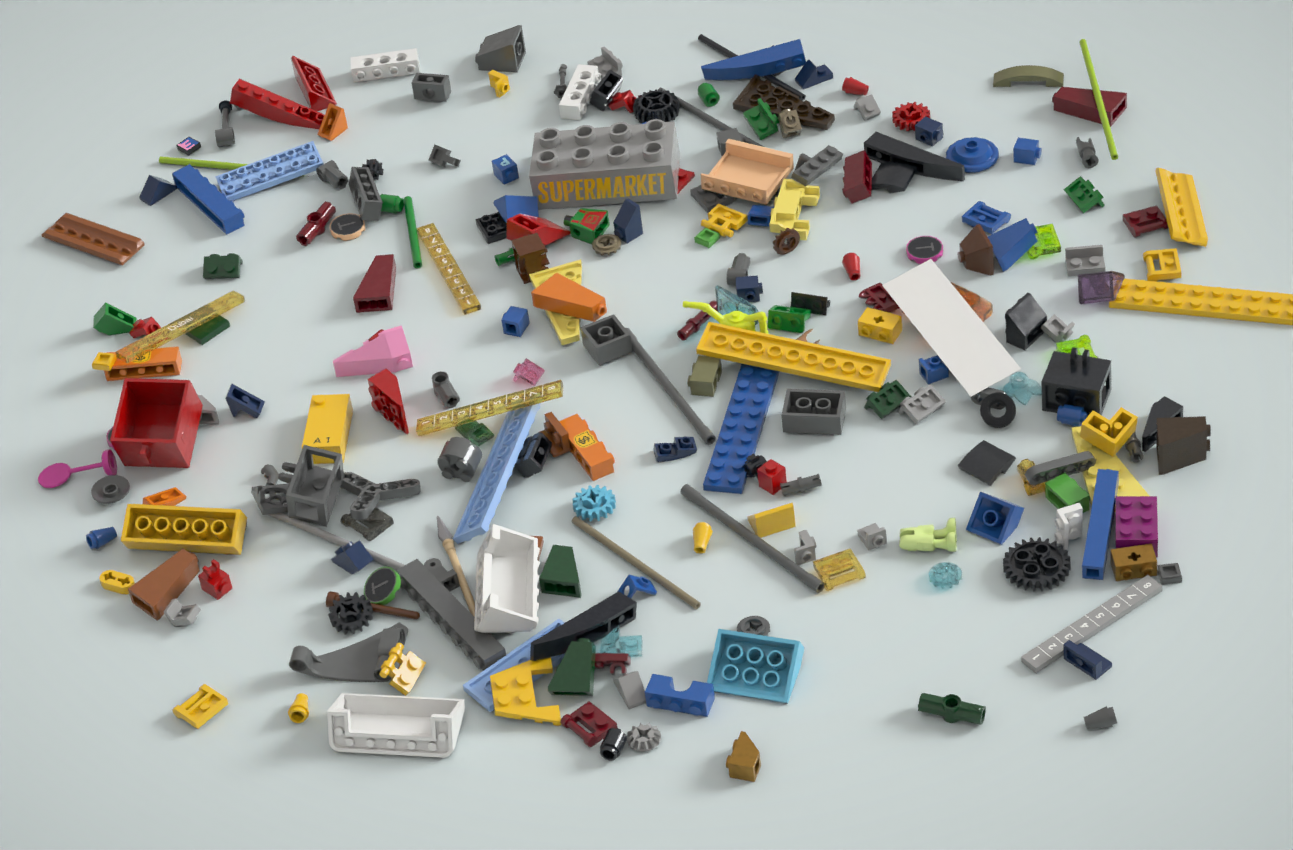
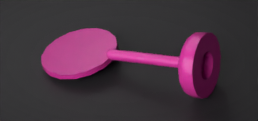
(60, 472)

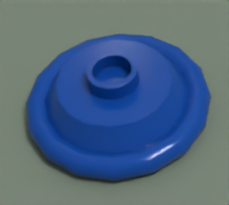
(973, 153)

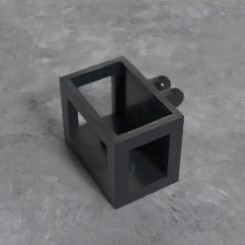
(1076, 382)

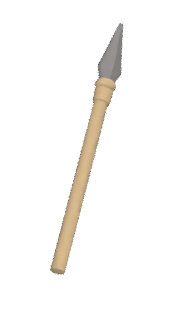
(448, 544)

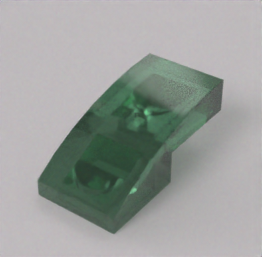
(475, 432)

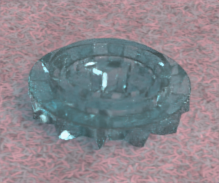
(939, 570)

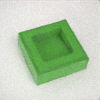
(707, 237)

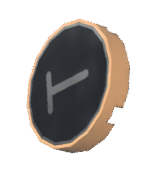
(347, 226)

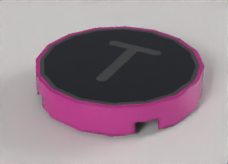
(924, 248)

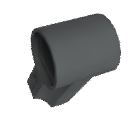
(331, 173)
(739, 268)
(444, 389)

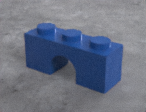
(695, 700)

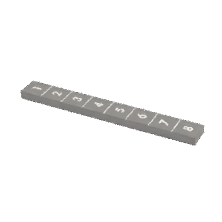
(1092, 623)

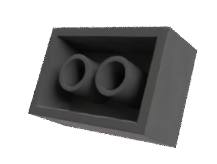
(813, 411)

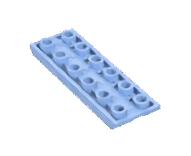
(270, 171)

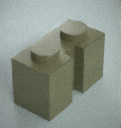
(705, 376)

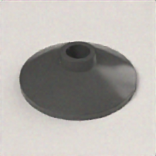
(110, 489)

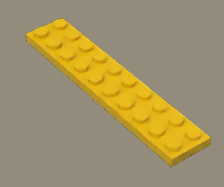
(1205, 301)
(794, 356)

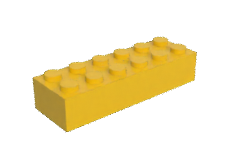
(184, 527)

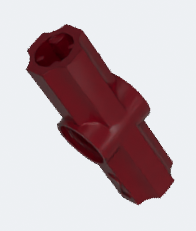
(316, 223)

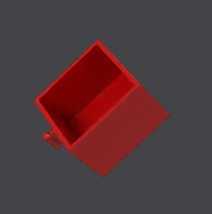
(156, 423)

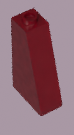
(1082, 104)
(377, 286)

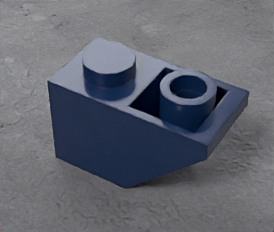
(352, 557)

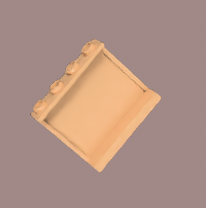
(748, 172)

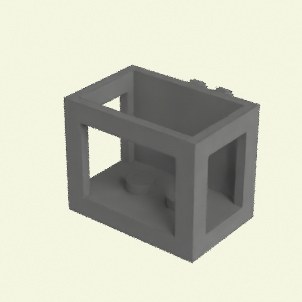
(312, 488)

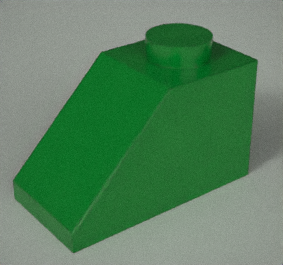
(113, 320)

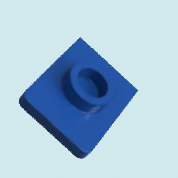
(637, 583)

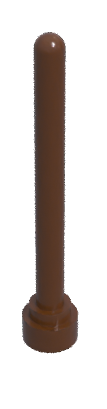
(377, 608)

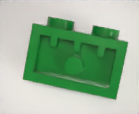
(762, 120)
(1083, 195)
(788, 318)

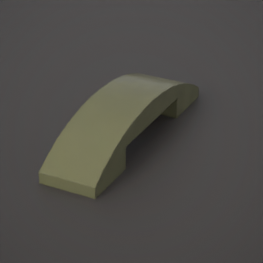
(1028, 73)

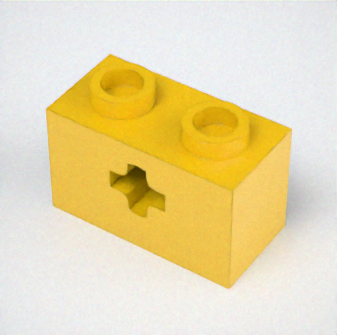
(880, 325)

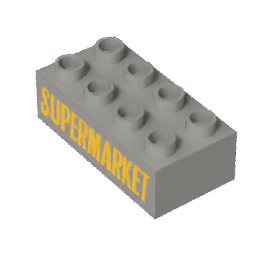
(605, 164)

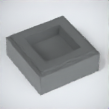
(1169, 573)

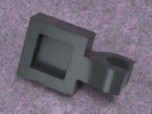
(442, 156)

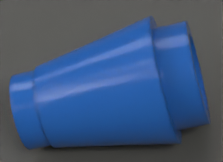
(100, 537)

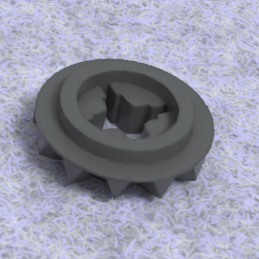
(756, 622)

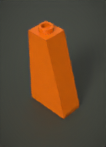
(568, 298)

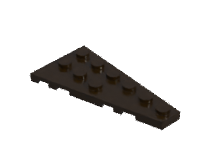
(780, 100)

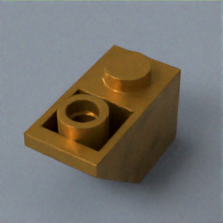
(745, 759)

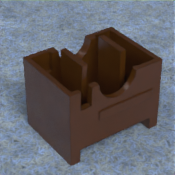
(528, 256)

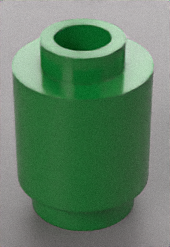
(708, 94)
(391, 203)

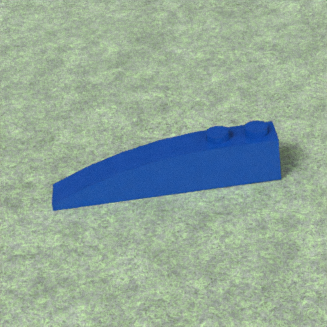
(760, 62)

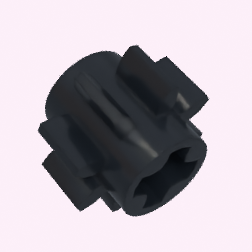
(375, 168)
(752, 464)

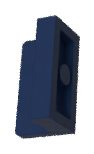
(1086, 659)

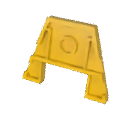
(515, 696)

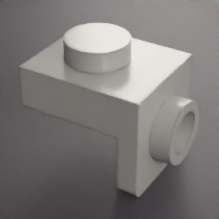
(867, 107)
(1057, 329)
(806, 551)
(181, 615)

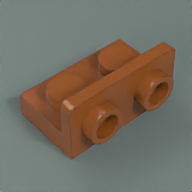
(556, 434)

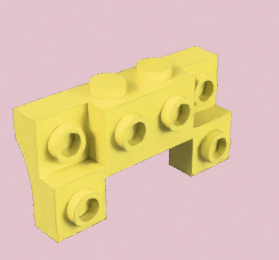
(789, 205)

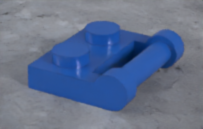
(987, 217)

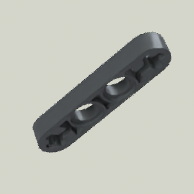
(1051, 469)

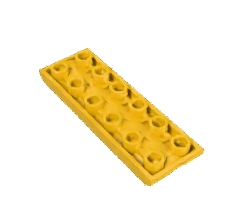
(1181, 207)

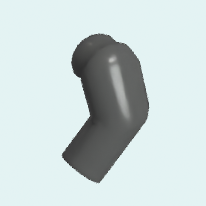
(270, 472)

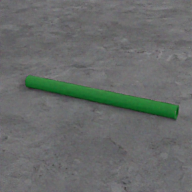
(412, 231)

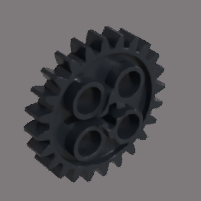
(1047, 568)

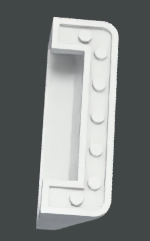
(506, 582)
(394, 724)

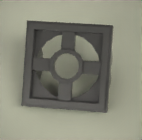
(266, 505)

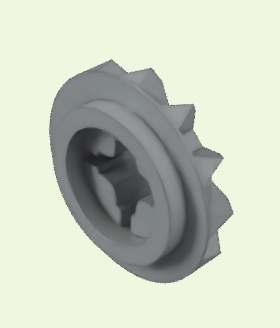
(643, 744)

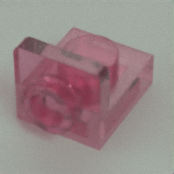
(528, 371)

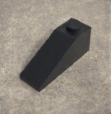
(1162, 409)

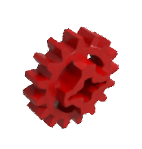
(909, 115)

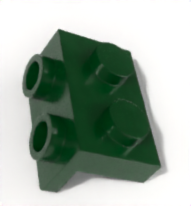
(222, 266)

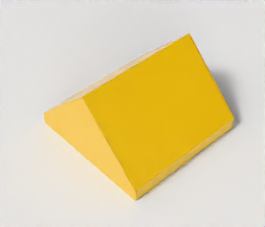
(773, 520)

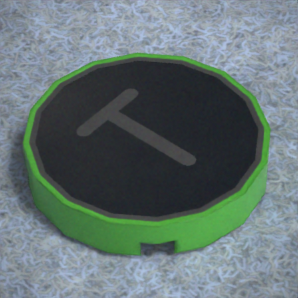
(382, 586)

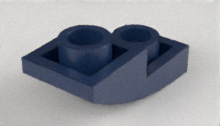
(678, 449)

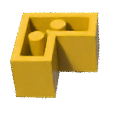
(1109, 434)

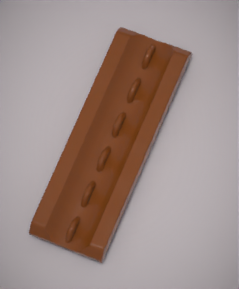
(94, 238)

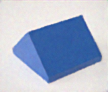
(513, 205)

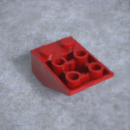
(524, 225)
(387, 398)

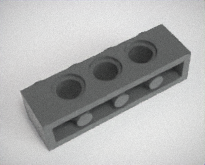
(365, 194)

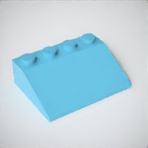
(755, 665)

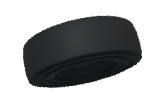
(989, 401)

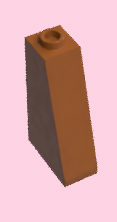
(164, 583)

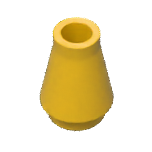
(701, 536)
(299, 710)

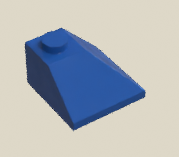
(994, 518)

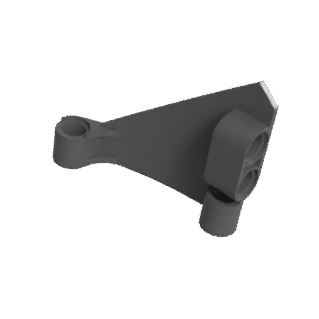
(353, 663)

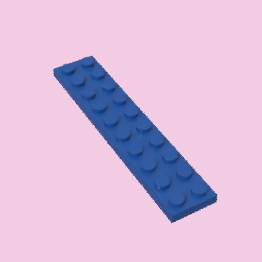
(740, 429)

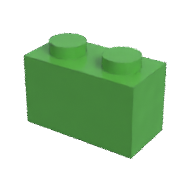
(1064, 491)

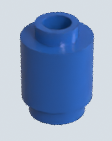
(1071, 415)

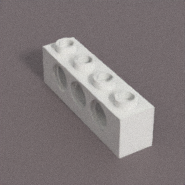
(385, 65)
(579, 92)

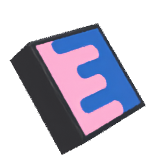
(188, 146)

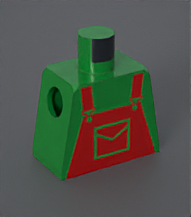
(587, 224)

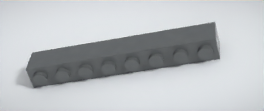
(449, 614)

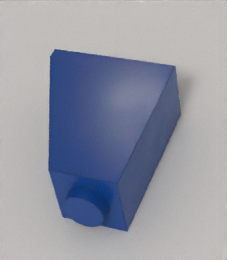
(1013, 242)

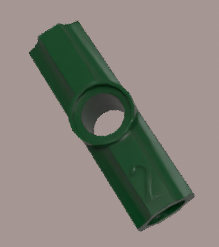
(952, 708)

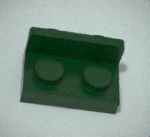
(887, 399)

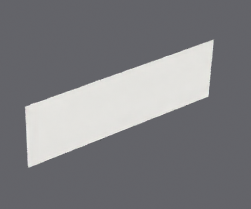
(951, 327)

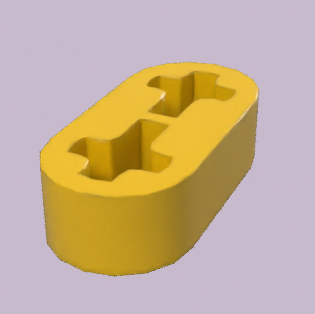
(116, 581)

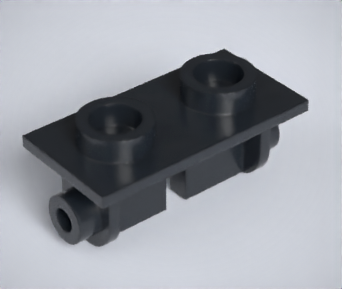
(815, 303)

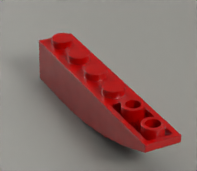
(273, 106)

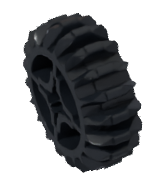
(656, 105)

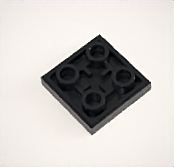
(492, 227)

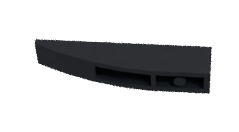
(887, 149)
(590, 624)

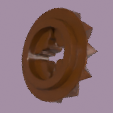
(792, 241)

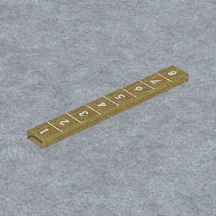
(449, 269)
(489, 407)

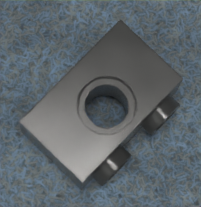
(431, 87)

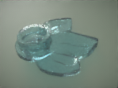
(1022, 389)

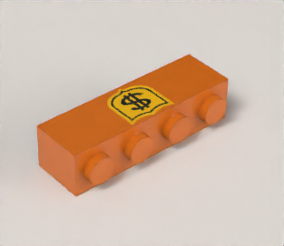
(153, 364)
(587, 448)

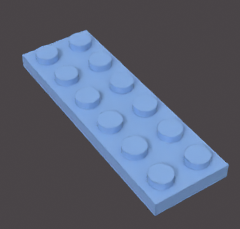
(480, 687)

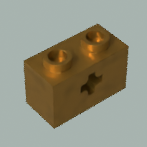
(1133, 562)

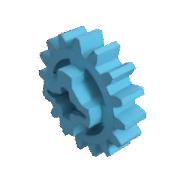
(594, 503)

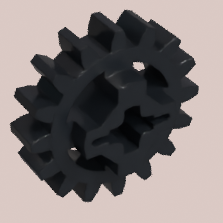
(350, 613)

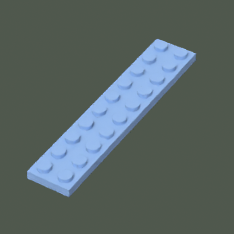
(496, 473)

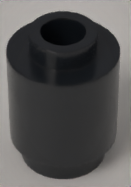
(613, 744)

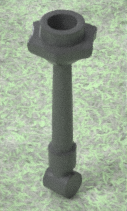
(560, 89)

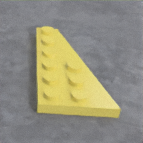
(565, 326)
(1127, 483)

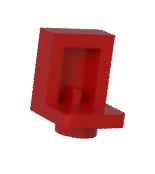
(623, 99)
(144, 326)

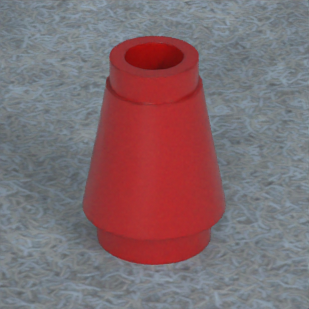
(853, 86)
(852, 265)

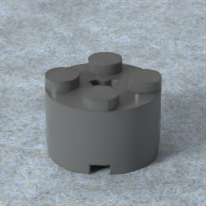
(459, 459)

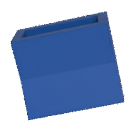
(759, 215)

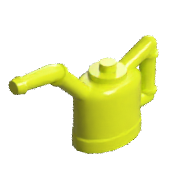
(734, 319)

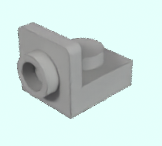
(872, 536)

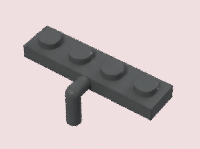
(810, 168)

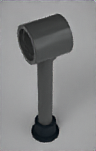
(225, 135)

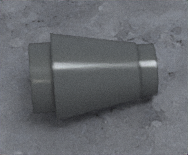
(1101, 718)

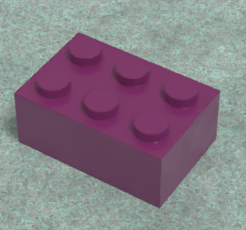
(1136, 521)

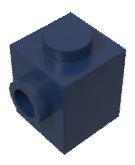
(929, 131)
(749, 288)

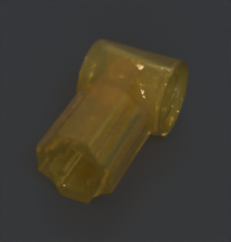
(1030, 489)

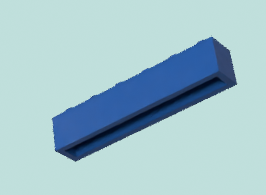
(208, 199)

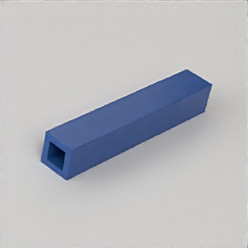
(1100, 524)

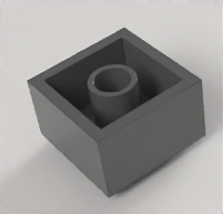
(606, 339)

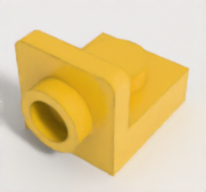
(499, 82)

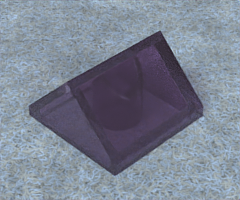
(1099, 286)

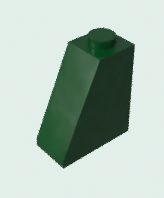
(560, 573)
(575, 671)

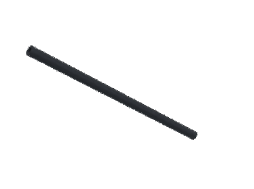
(730, 54)

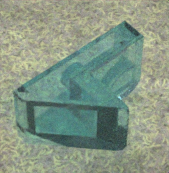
(621, 644)

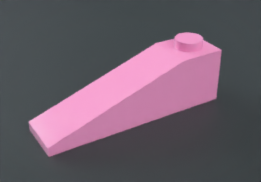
(384, 352)

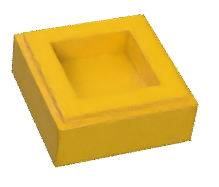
(104, 361)

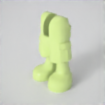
(927, 538)

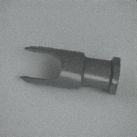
(1087, 153)

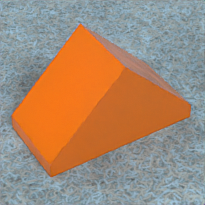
(333, 122)

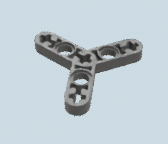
(370, 493)

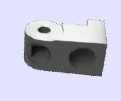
(447, 578)

